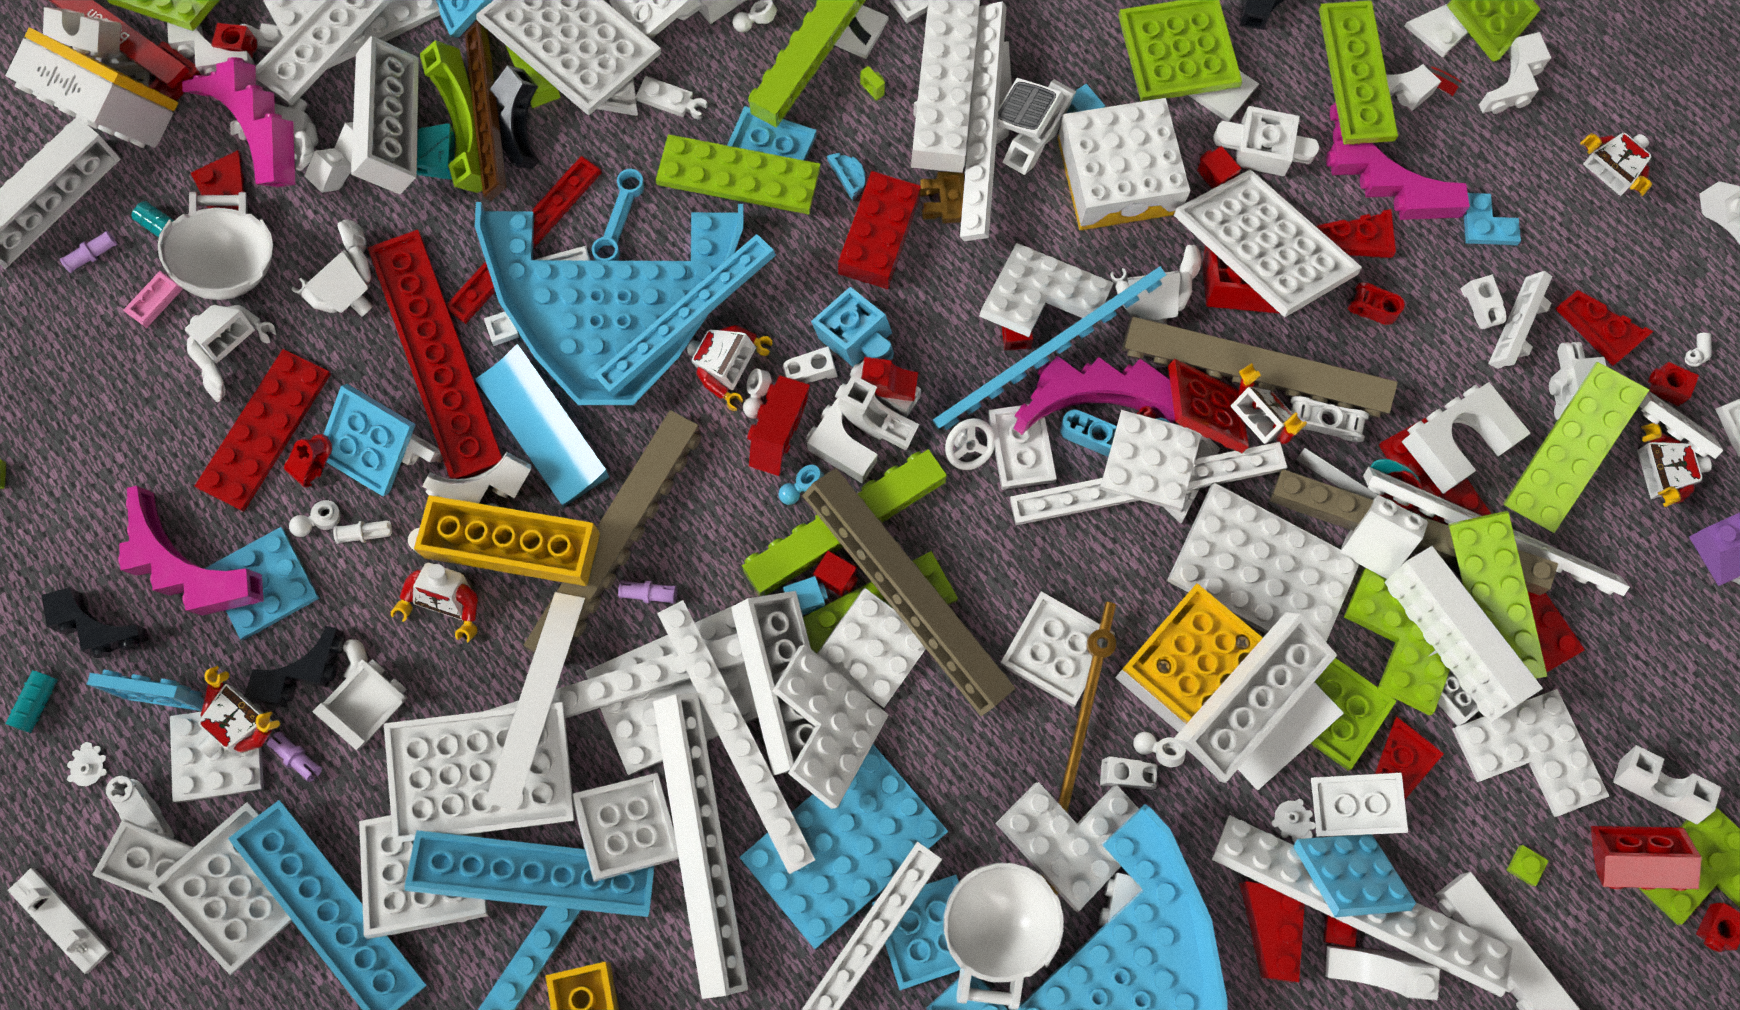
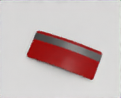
(1448, 82)

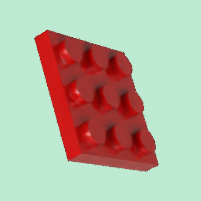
(1206, 406)

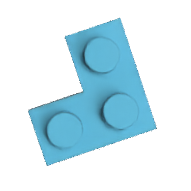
(1486, 229)

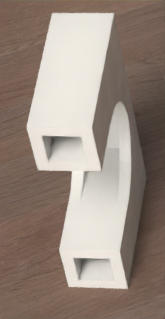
(1480, 409)
(836, 447)

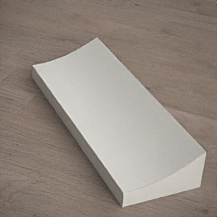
(1256, 696)

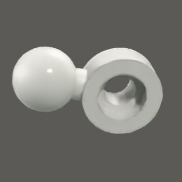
(761, 13)
(757, 386)
(302, 525)
(1146, 744)

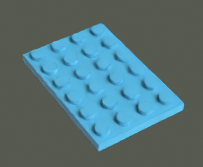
(853, 849)

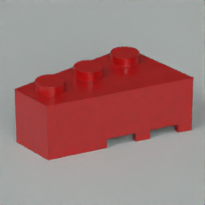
(777, 424)

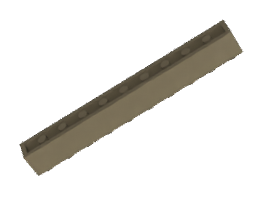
(1277, 370)
(1348, 509)
(628, 514)
(908, 592)

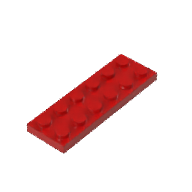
(262, 430)

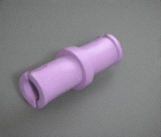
(88, 251)
(647, 591)
(294, 756)

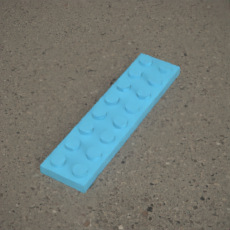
(521, 874)
(325, 910)

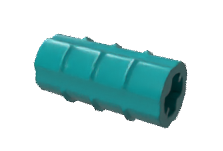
(150, 217)
(31, 701)

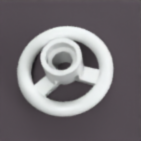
(961, 435)

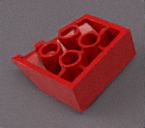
(1227, 289)

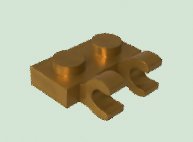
(950, 190)

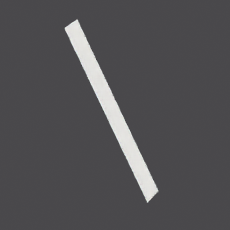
(535, 702)

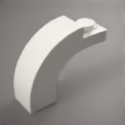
(872, 417)

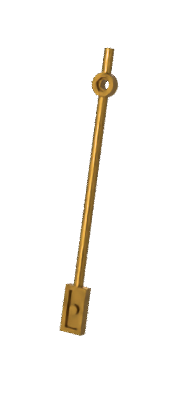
(1099, 655)

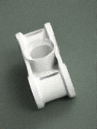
(1347, 423)
(136, 804)

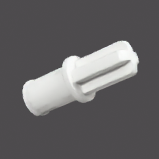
(362, 531)

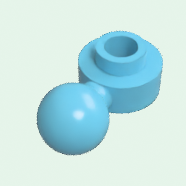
(790, 492)

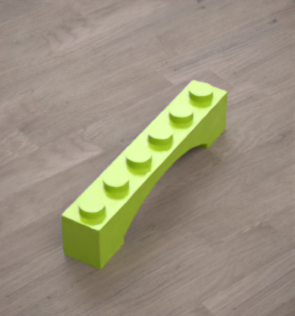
(447, 72)

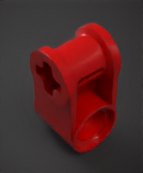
(1375, 303)
(308, 459)

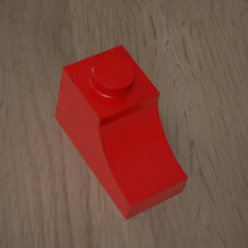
(889, 379)

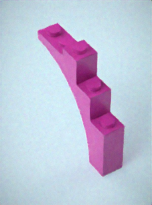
(266, 132)
(1381, 177)
(1065, 386)
(172, 573)

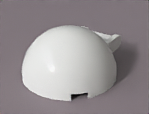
(216, 249)
(1001, 929)

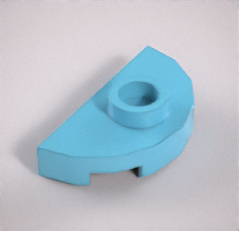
(849, 172)

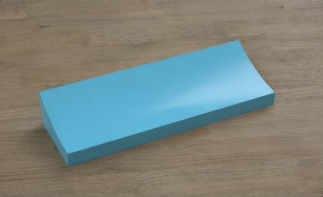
(542, 427)

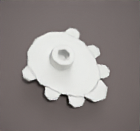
(87, 765)
(1294, 820)

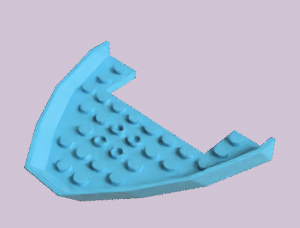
(589, 311)
(1149, 954)

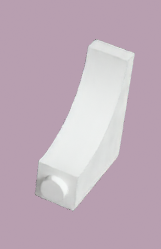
(1384, 969)

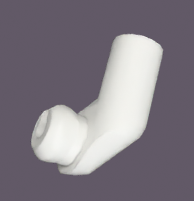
(1702, 352)
(355, 652)

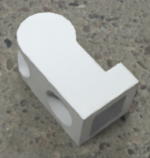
(1485, 301)
(811, 366)
(1128, 773)

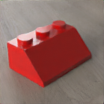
(1645, 857)

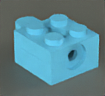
(854, 328)

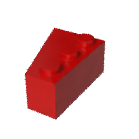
(1275, 931)

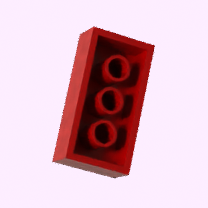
(879, 230)

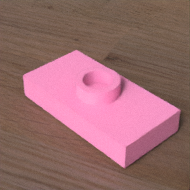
(153, 299)

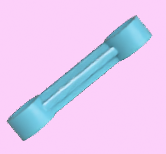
(619, 215)

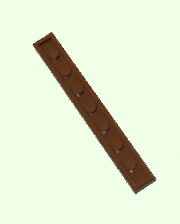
(485, 111)

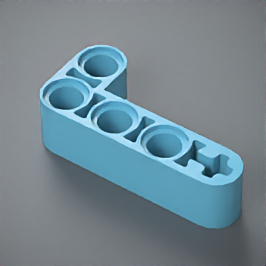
(1094, 425)

